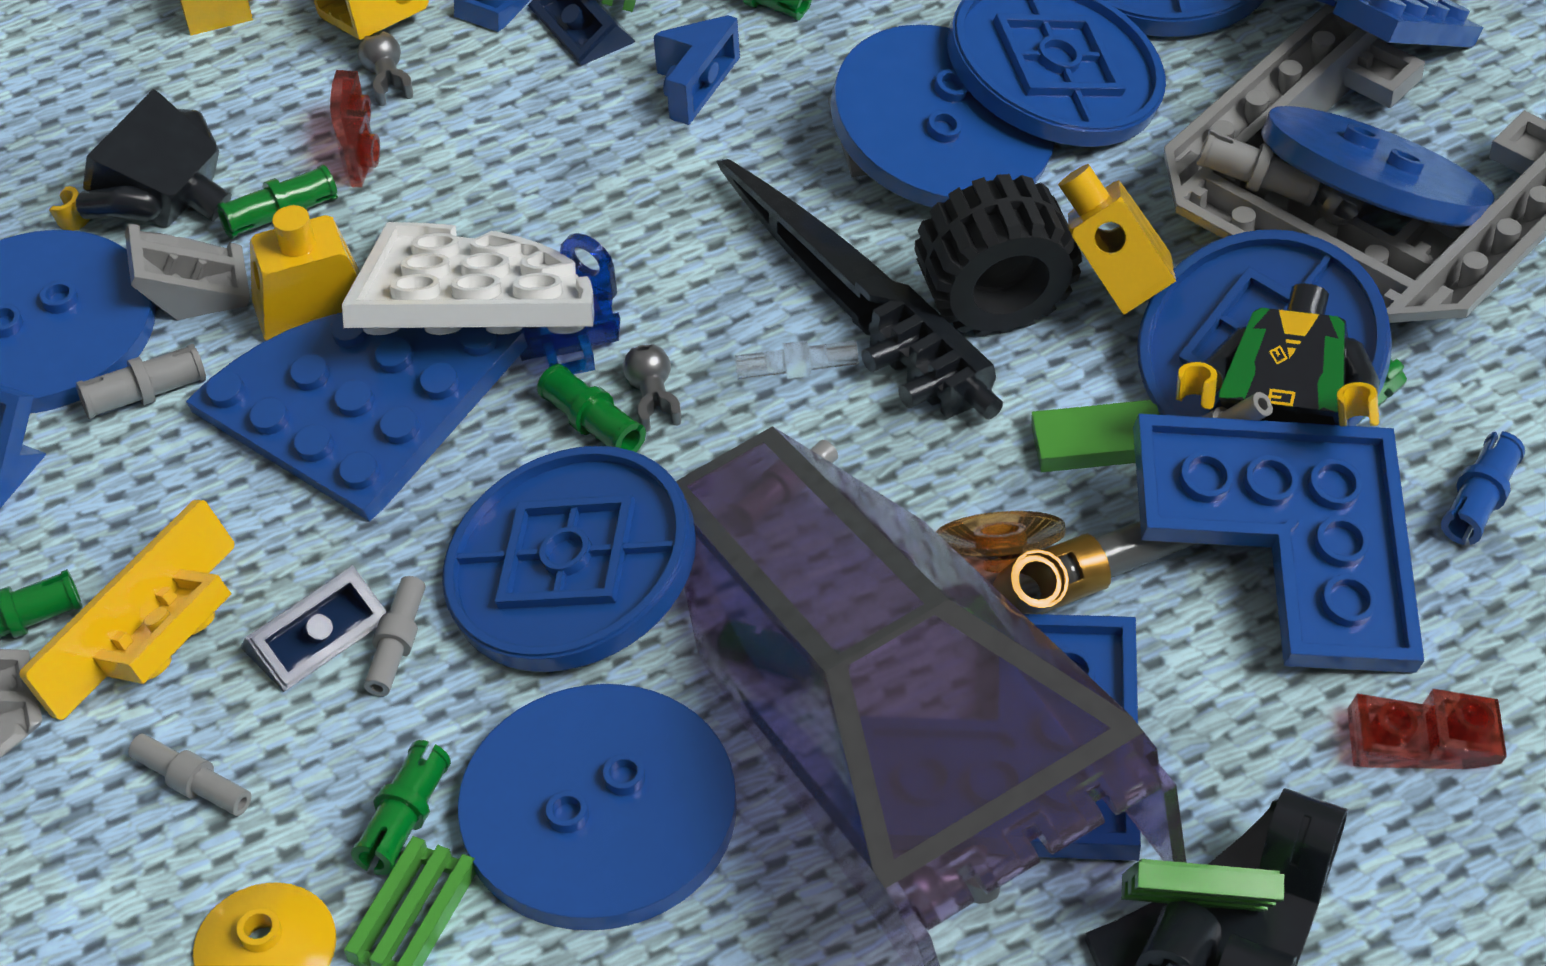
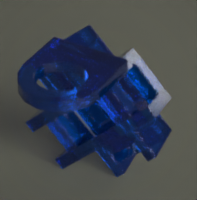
(605, 325)

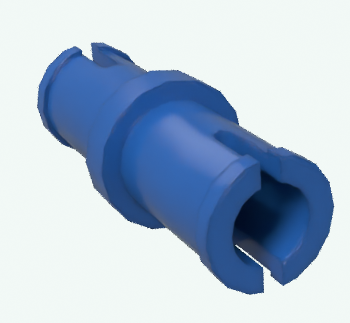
(1483, 488)

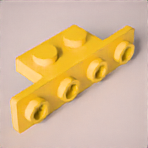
(138, 615)

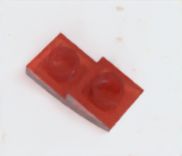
(351, 125)
(1441, 733)

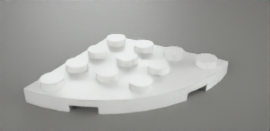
(447, 282)

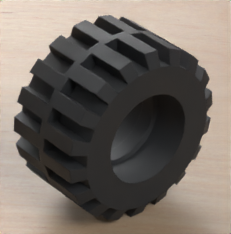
(997, 255)

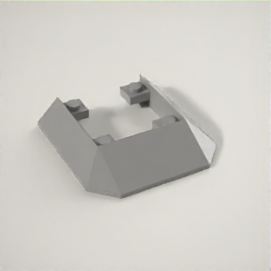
(1426, 266)

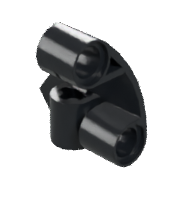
(1292, 837)

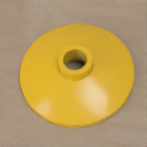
(299, 932)

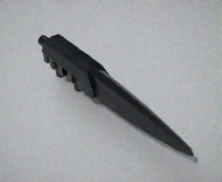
(900, 322)

